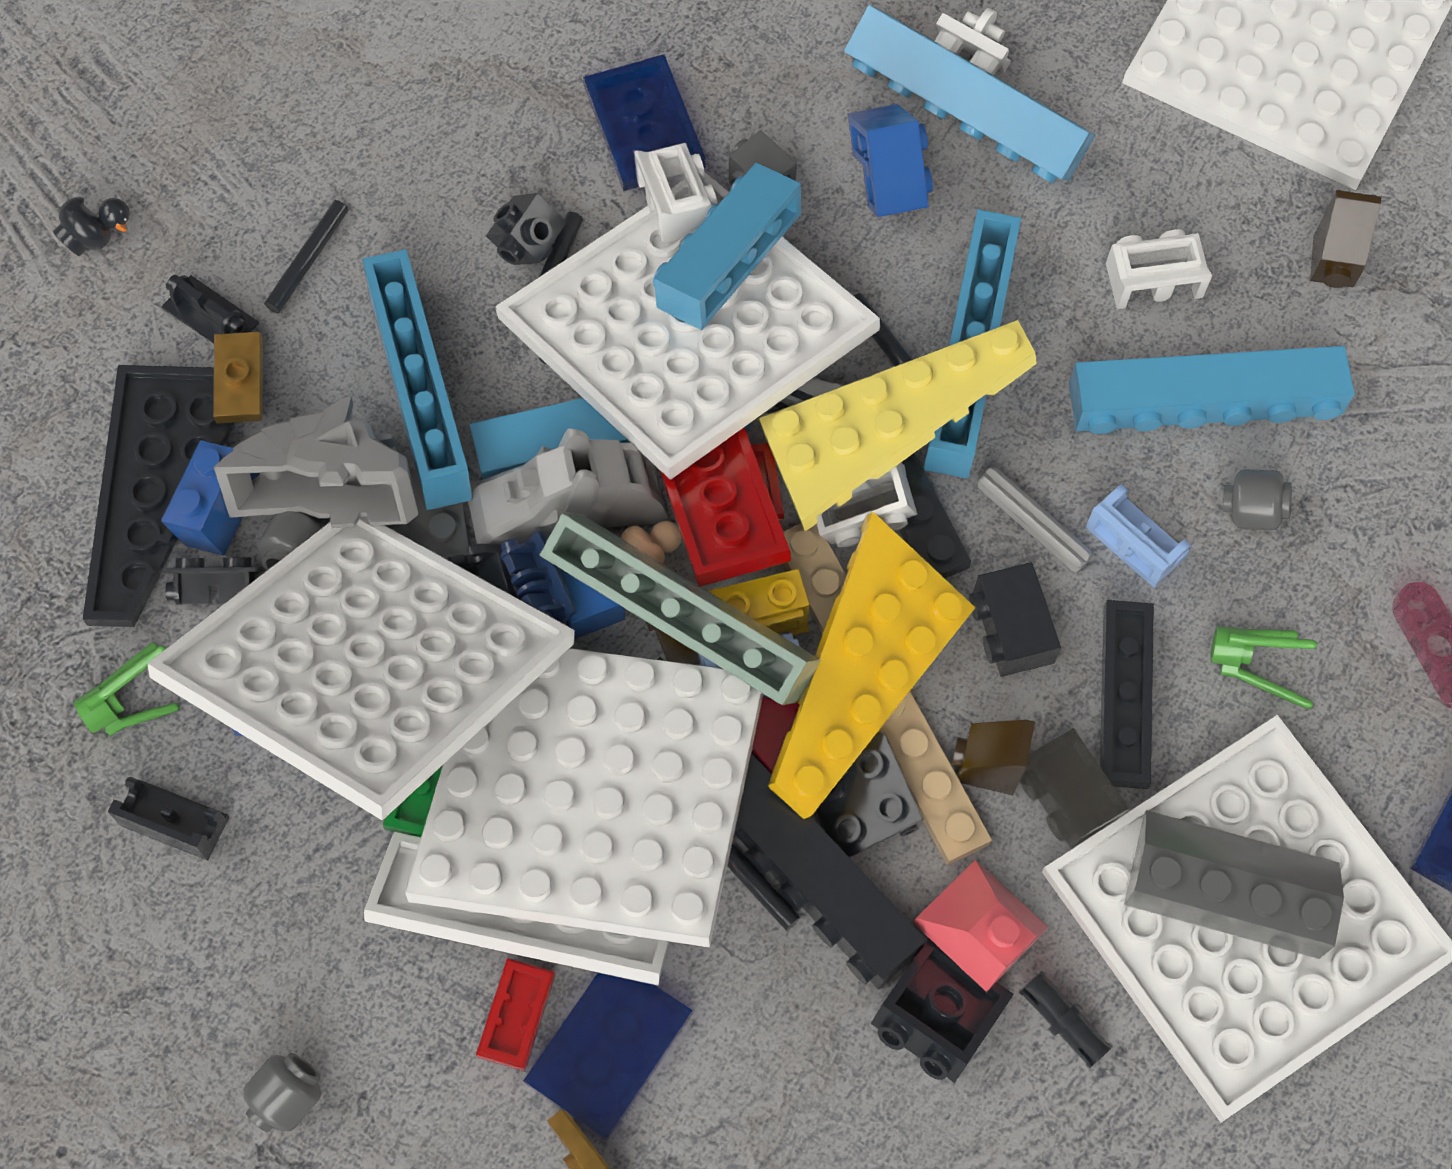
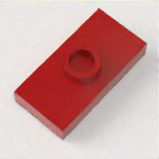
(515, 1014)

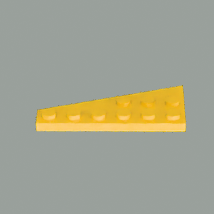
(873, 651)

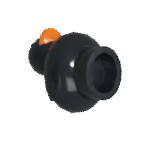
(83, 230)

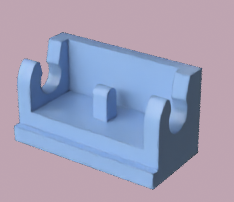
(1136, 537)

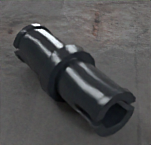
(1065, 1019)

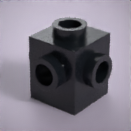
(525, 229)

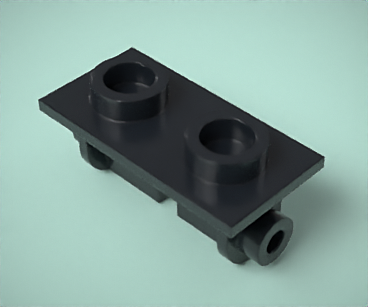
(205, 309)
(194, 581)

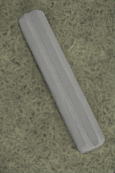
(1034, 519)

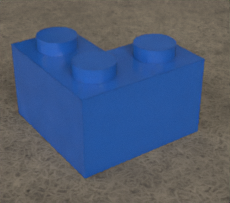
(890, 150)

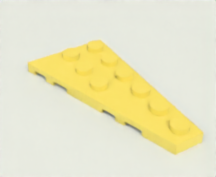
(879, 421)

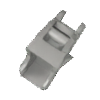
(320, 467)
(581, 477)

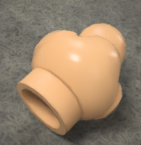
(663, 538)

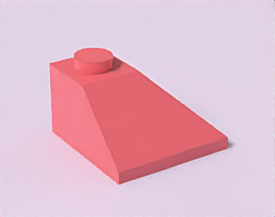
(980, 925)

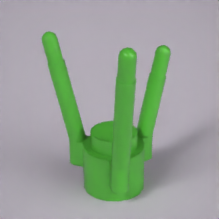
(1236, 646)
(102, 704)

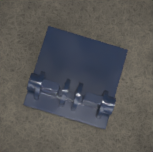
(538, 578)

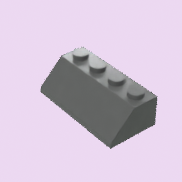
(1236, 885)

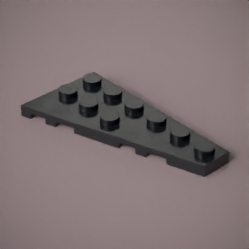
(150, 442)

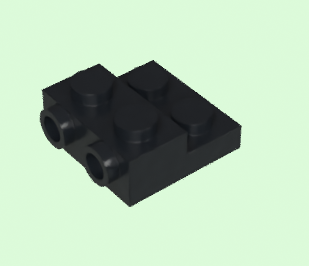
(939, 1013)

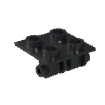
(870, 801)

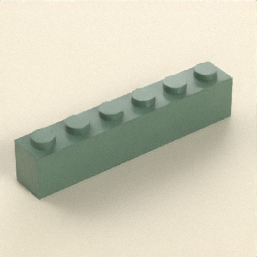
(680, 608)

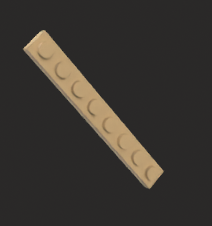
(930, 776)

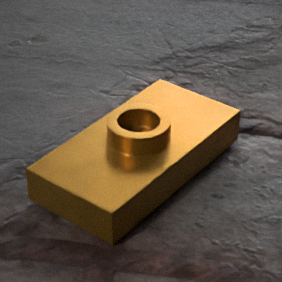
(238, 377)
(581, 1152)

